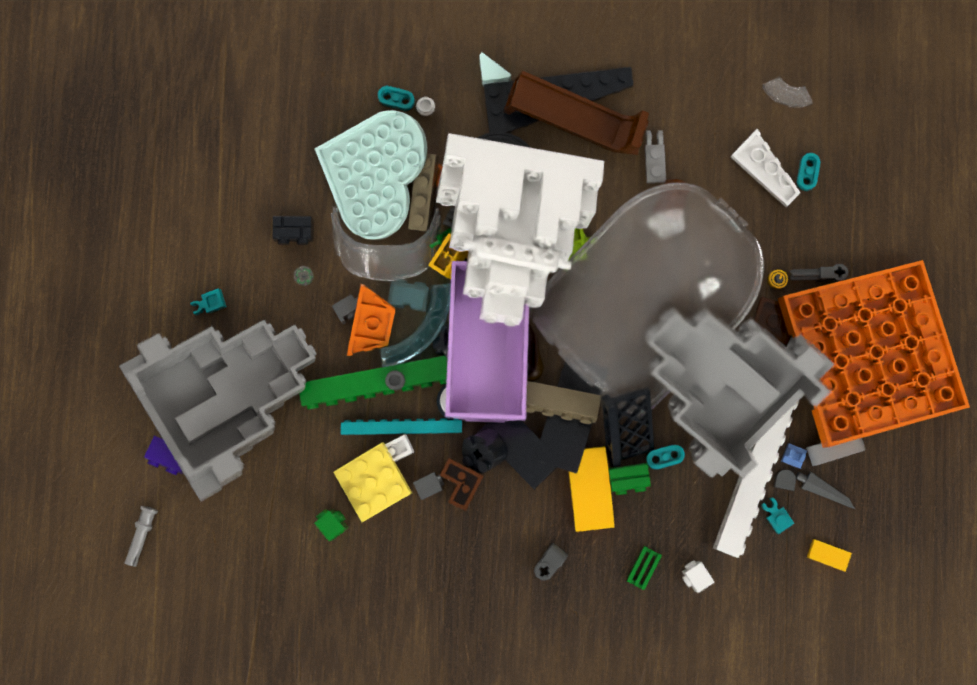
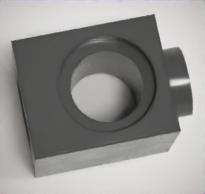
(429, 485)

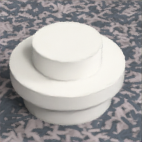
(425, 106)

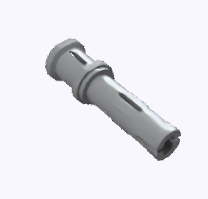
(142, 526)

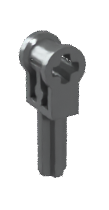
(820, 274)

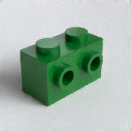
(331, 524)

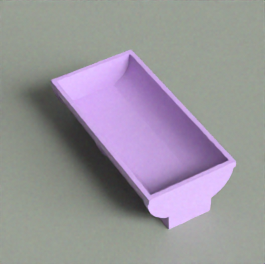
(484, 360)

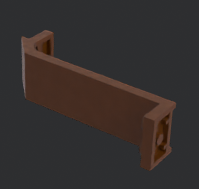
(576, 114)

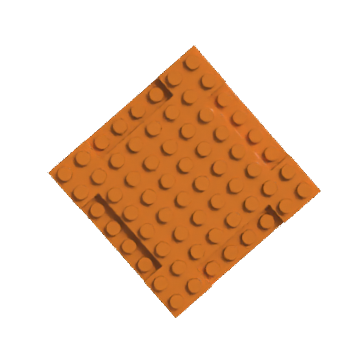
(885, 352)

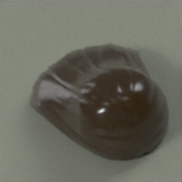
(534, 362)

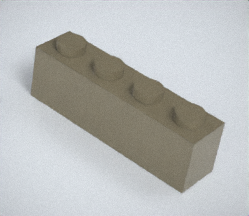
(423, 195)
(562, 402)

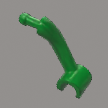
(440, 238)

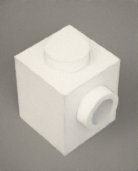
(697, 576)

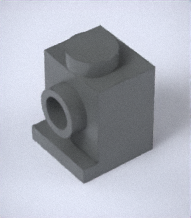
(345, 308)

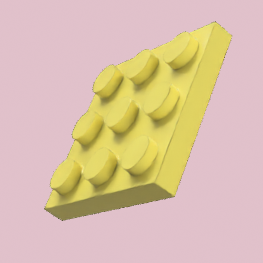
(372, 482)

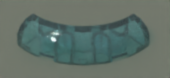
(426, 331)

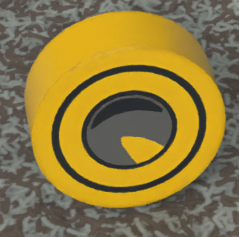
(777, 279)

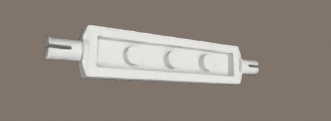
(517, 254)

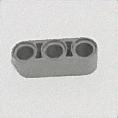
(820, 455)

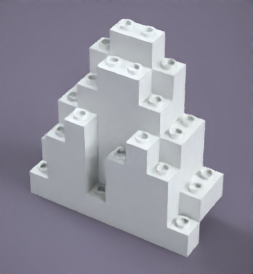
(515, 198)

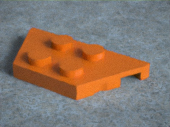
(371, 322)

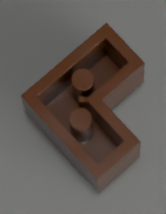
(466, 481)

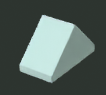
(491, 71)

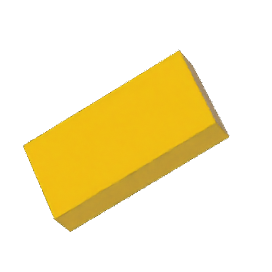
(829, 555)

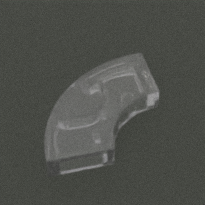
(786, 94)

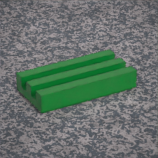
(650, 572)

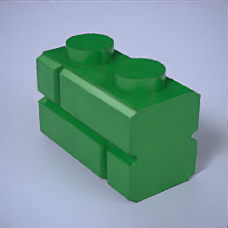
(629, 477)

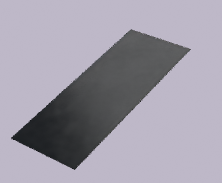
(562, 436)

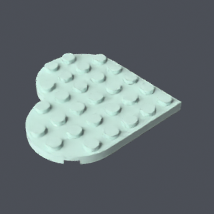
(372, 169)

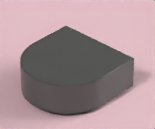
(785, 480)

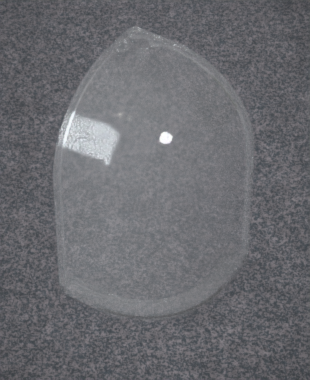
(651, 255)

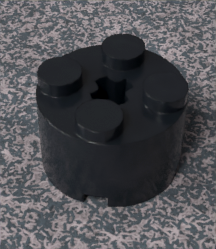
(483, 450)

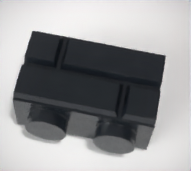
(293, 229)

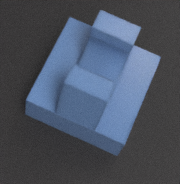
(794, 456)

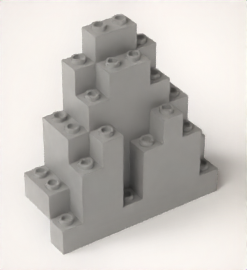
(731, 383)
(217, 395)

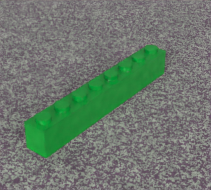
(372, 382)

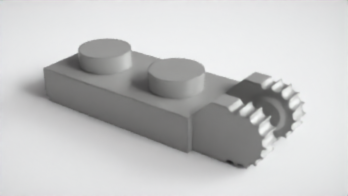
(655, 159)

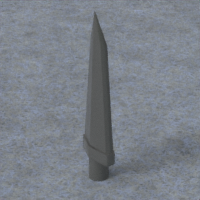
(820, 487)

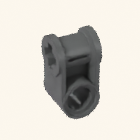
(552, 559)

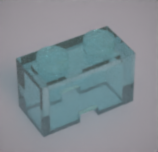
(409, 294)

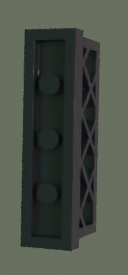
(614, 429)

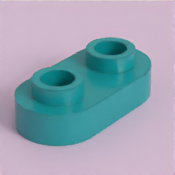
(397, 96)
(808, 173)
(664, 456)

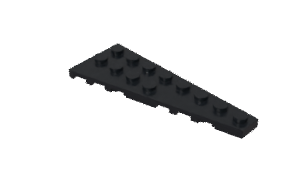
(589, 85)

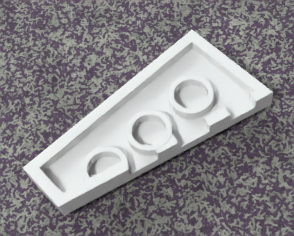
(761, 164)

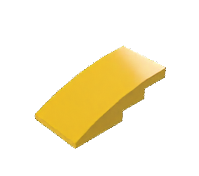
(592, 492)

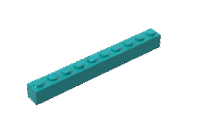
(401, 427)

